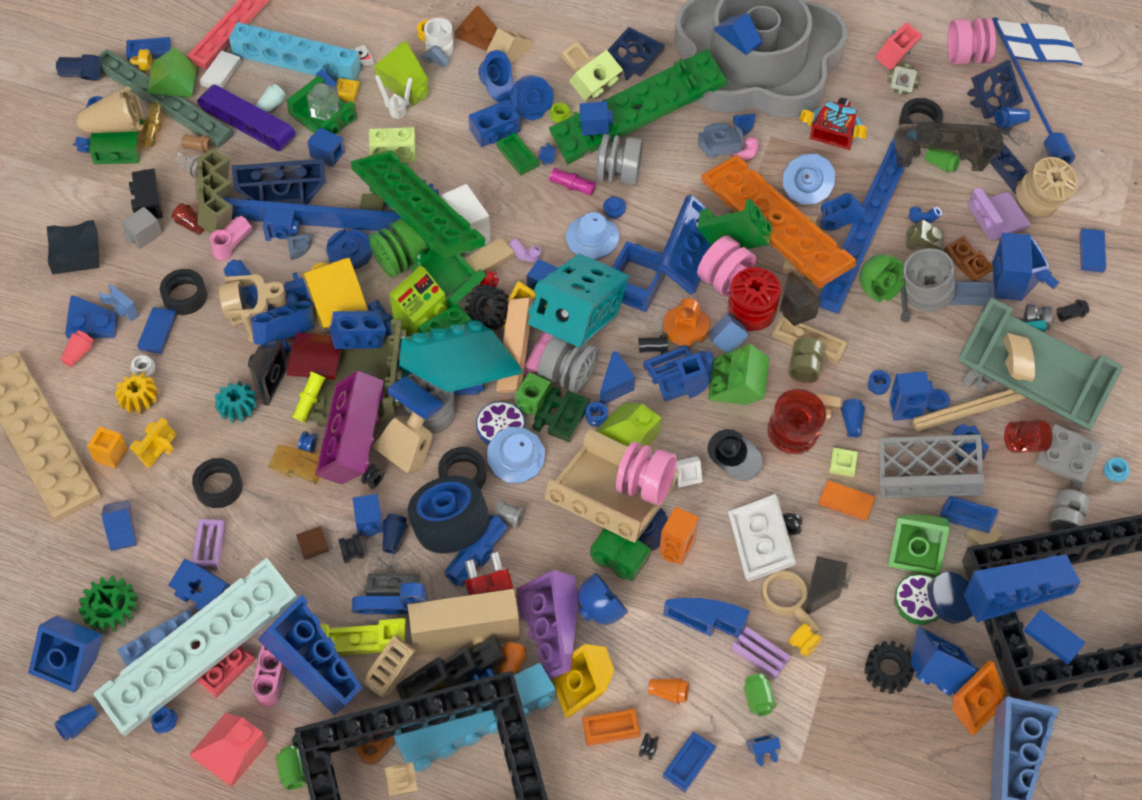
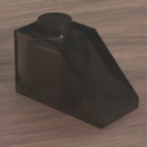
(798, 301)
(826, 583)

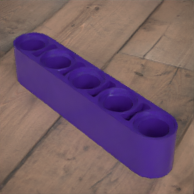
(246, 117)

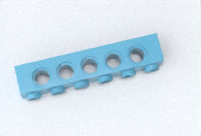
(294, 52)

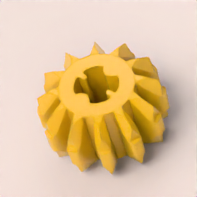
(136, 393)

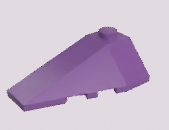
(551, 613)

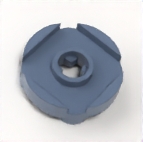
(720, 139)

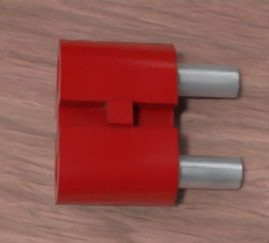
(492, 582)

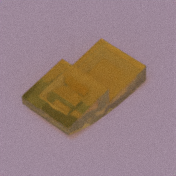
(295, 461)

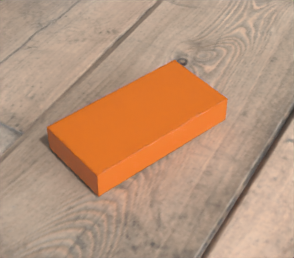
(846, 500)
(610, 727)

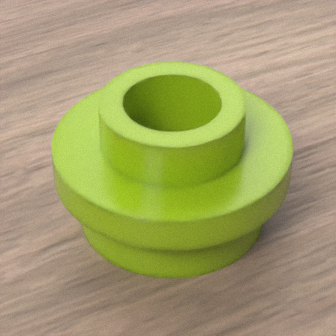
(559, 112)

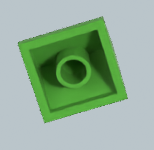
(172, 75)

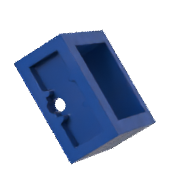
(635, 253)

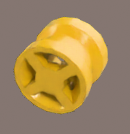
(805, 640)

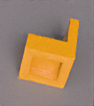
(107, 447)

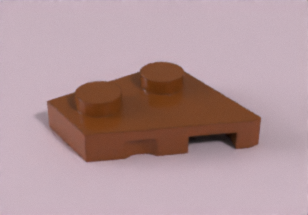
(477, 29)

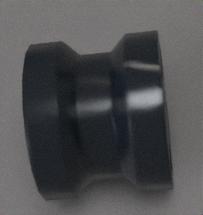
(351, 548)

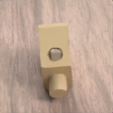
(405, 442)

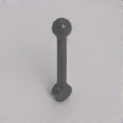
(905, 316)

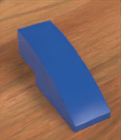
(707, 615)

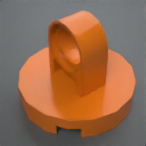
(686, 323)

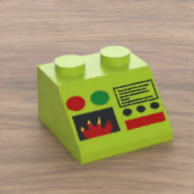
(417, 300)

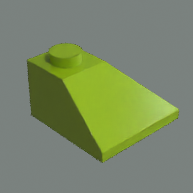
(631, 423)

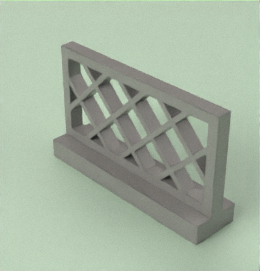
(926, 485)

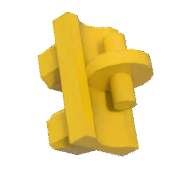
(156, 442)

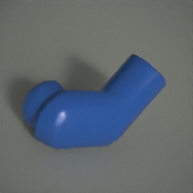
(917, 215)
(707, 359)

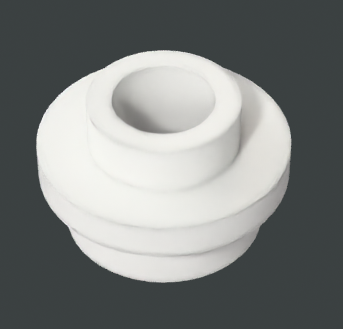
(142, 361)

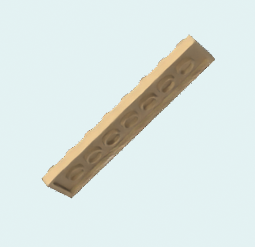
(42, 442)

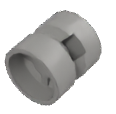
(1069, 510)

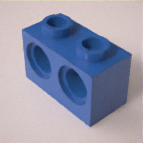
(494, 123)
(357, 329)
(910, 395)

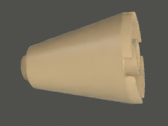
(112, 114)

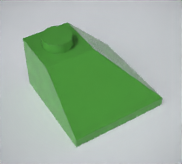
(919, 543)

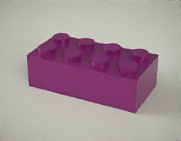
(350, 428)

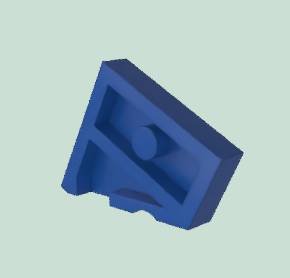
(90, 319)

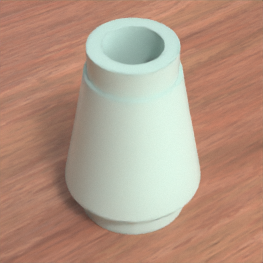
(271, 98)

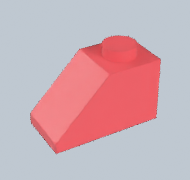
(898, 46)

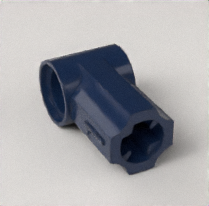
(85, 67)

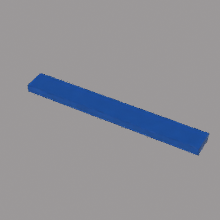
(316, 215)

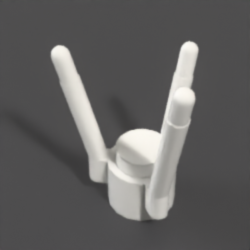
(396, 104)

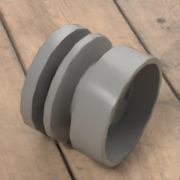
(619, 159)
(929, 279)
(568, 363)
(443, 418)

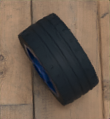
(448, 514)

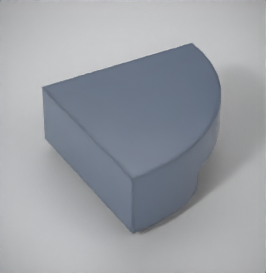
(436, 56)
(299, 245)

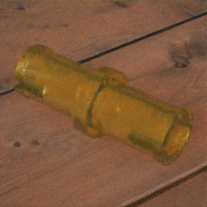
(152, 125)

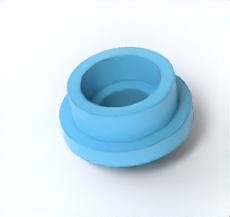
(1118, 464)

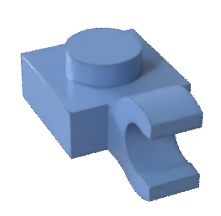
(123, 305)

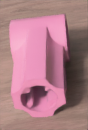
(226, 240)

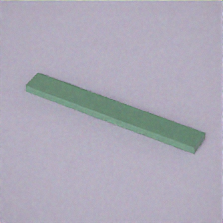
(174, 106)

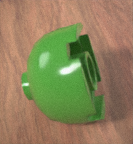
(882, 277)

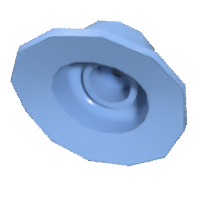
(810, 189)
(592, 236)
(512, 461)

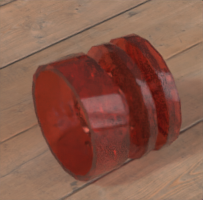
(796, 421)

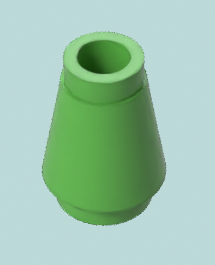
(943, 159)

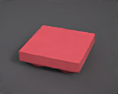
(225, 671)

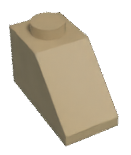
(511, 43)

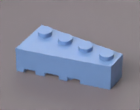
(1019, 747)

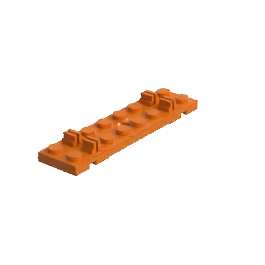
(793, 234)

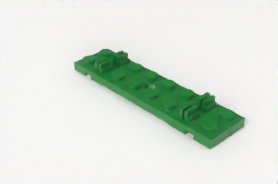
(657, 96)
(417, 204)

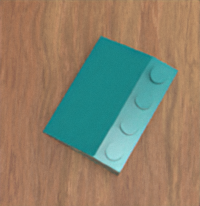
(458, 356)

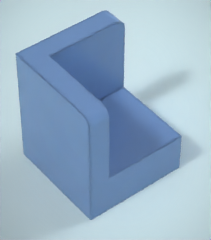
(728, 333)

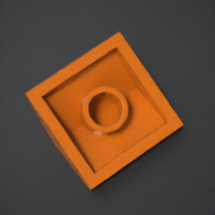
(978, 698)

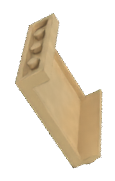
(590, 491)

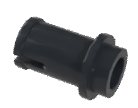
(1077, 309)
(657, 344)

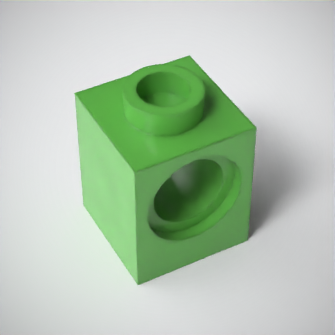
(532, 386)

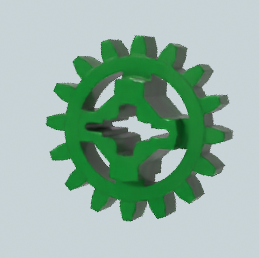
(101, 615)

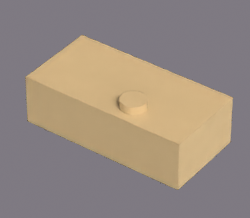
(463, 621)

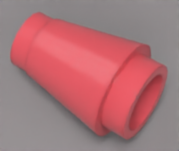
(76, 348)

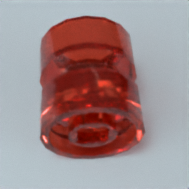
(1028, 436)

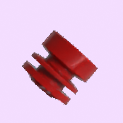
(754, 298)

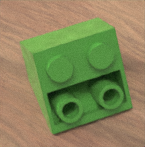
(739, 376)

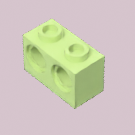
(399, 140)

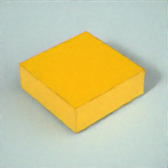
(348, 89)

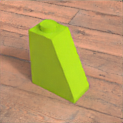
(397, 68)

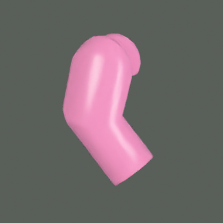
(749, 150)

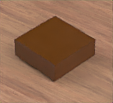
(312, 543)

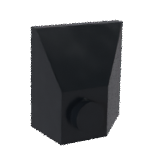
(268, 369)

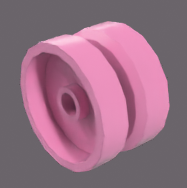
(723, 262)

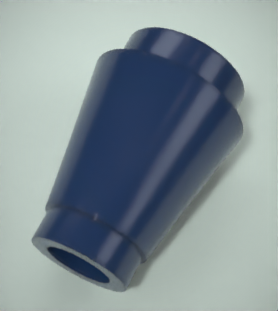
(393, 532)

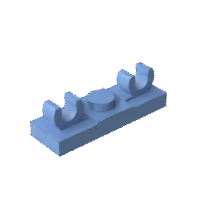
(148, 640)

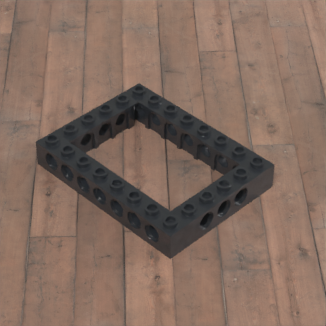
(1006, 632)
(420, 712)

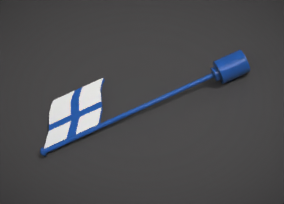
(1040, 44)

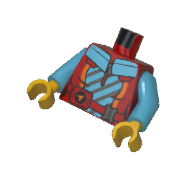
(835, 124)

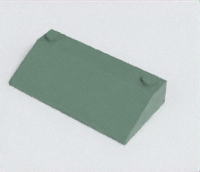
(1064, 377)

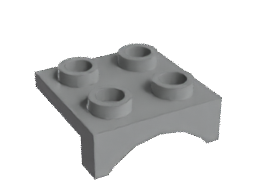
(1069, 455)

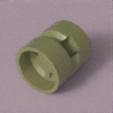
(806, 360)

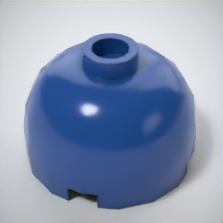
(599, 602)

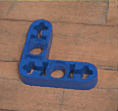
(390, 605)

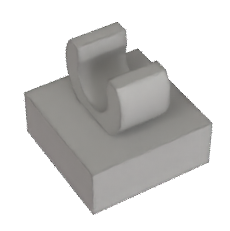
(976, 377)

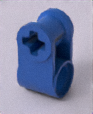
(842, 211)

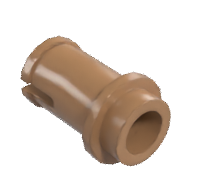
(196, 142)

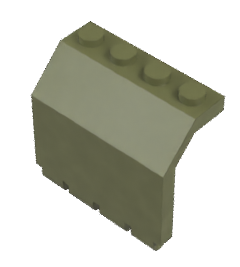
(376, 362)

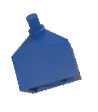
(1019, 267)

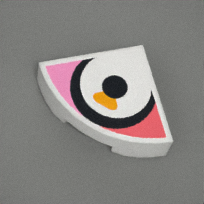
(364, 55)

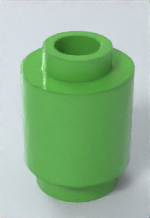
(759, 695)
(290, 768)

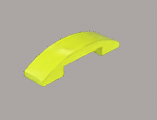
(365, 639)

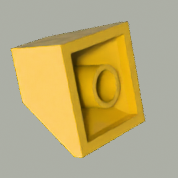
(586, 680)

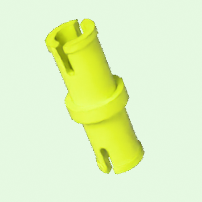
(308, 397)

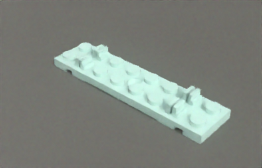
(173, 663)

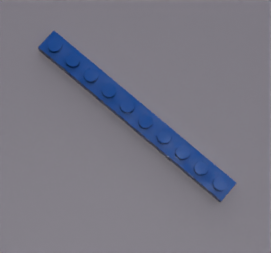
(864, 230)

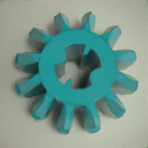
(235, 401)

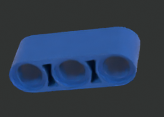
(282, 322)

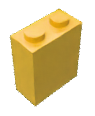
(334, 289)

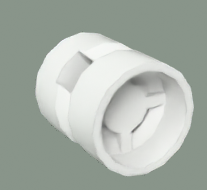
(439, 33)

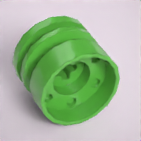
(396, 247)

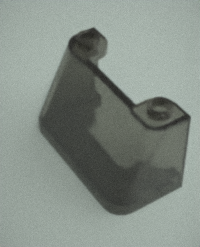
(975, 142)

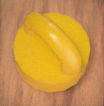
(143, 59)

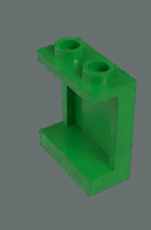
(299, 110)
(115, 147)
(746, 226)
(451, 274)

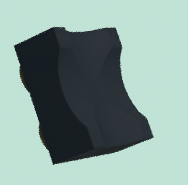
(73, 247)

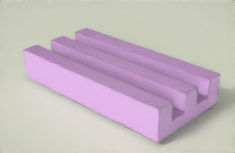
(206, 562)
(762, 642)

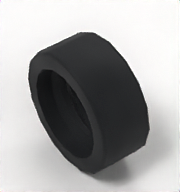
(923, 106)
(181, 277)
(464, 454)
(213, 466)

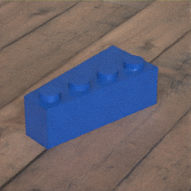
(1019, 586)
(311, 656)

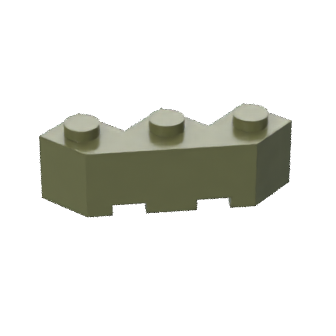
(211, 187)

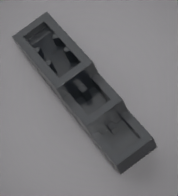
(454, 670)

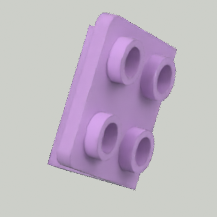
(997, 213)

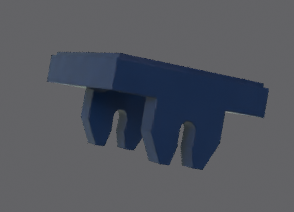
(652, 51)
(1009, 85)

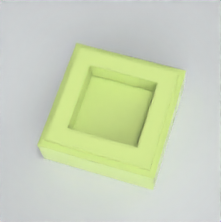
(843, 462)

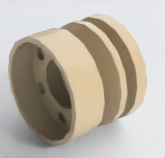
(1046, 187)

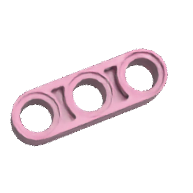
(268, 678)

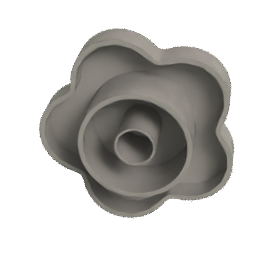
(781, 74)

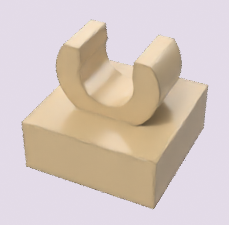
(831, 404)
(401, 779)

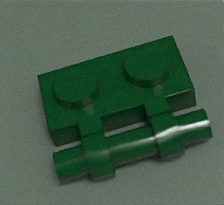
(567, 418)

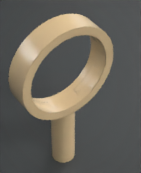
(797, 609)

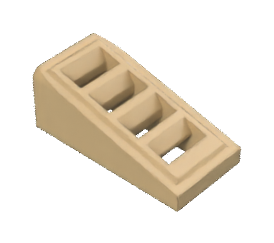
(380, 681)

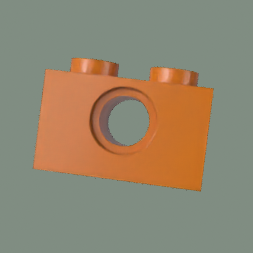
(678, 536)

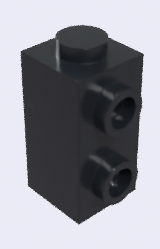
(146, 192)

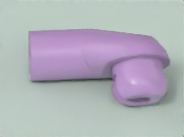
(523, 254)

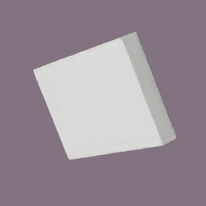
(761, 538)

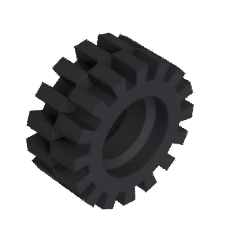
(478, 301)
(886, 681)

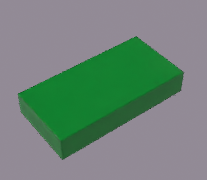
(517, 154)

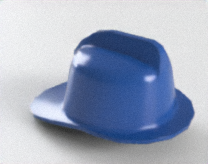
(497, 75)

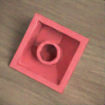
(229, 748)

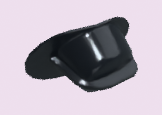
(735, 454)

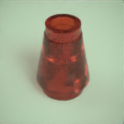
(187, 218)

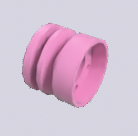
(971, 41)
(643, 473)

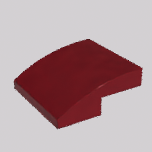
(313, 354)

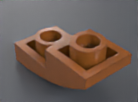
(967, 260)

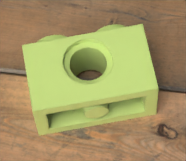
(603, 66)

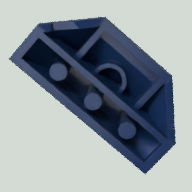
(280, 181)

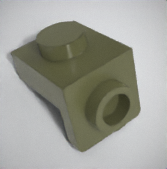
(925, 235)

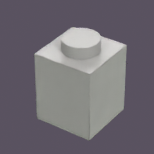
(141, 228)

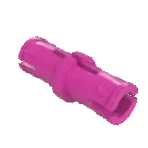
(572, 181)

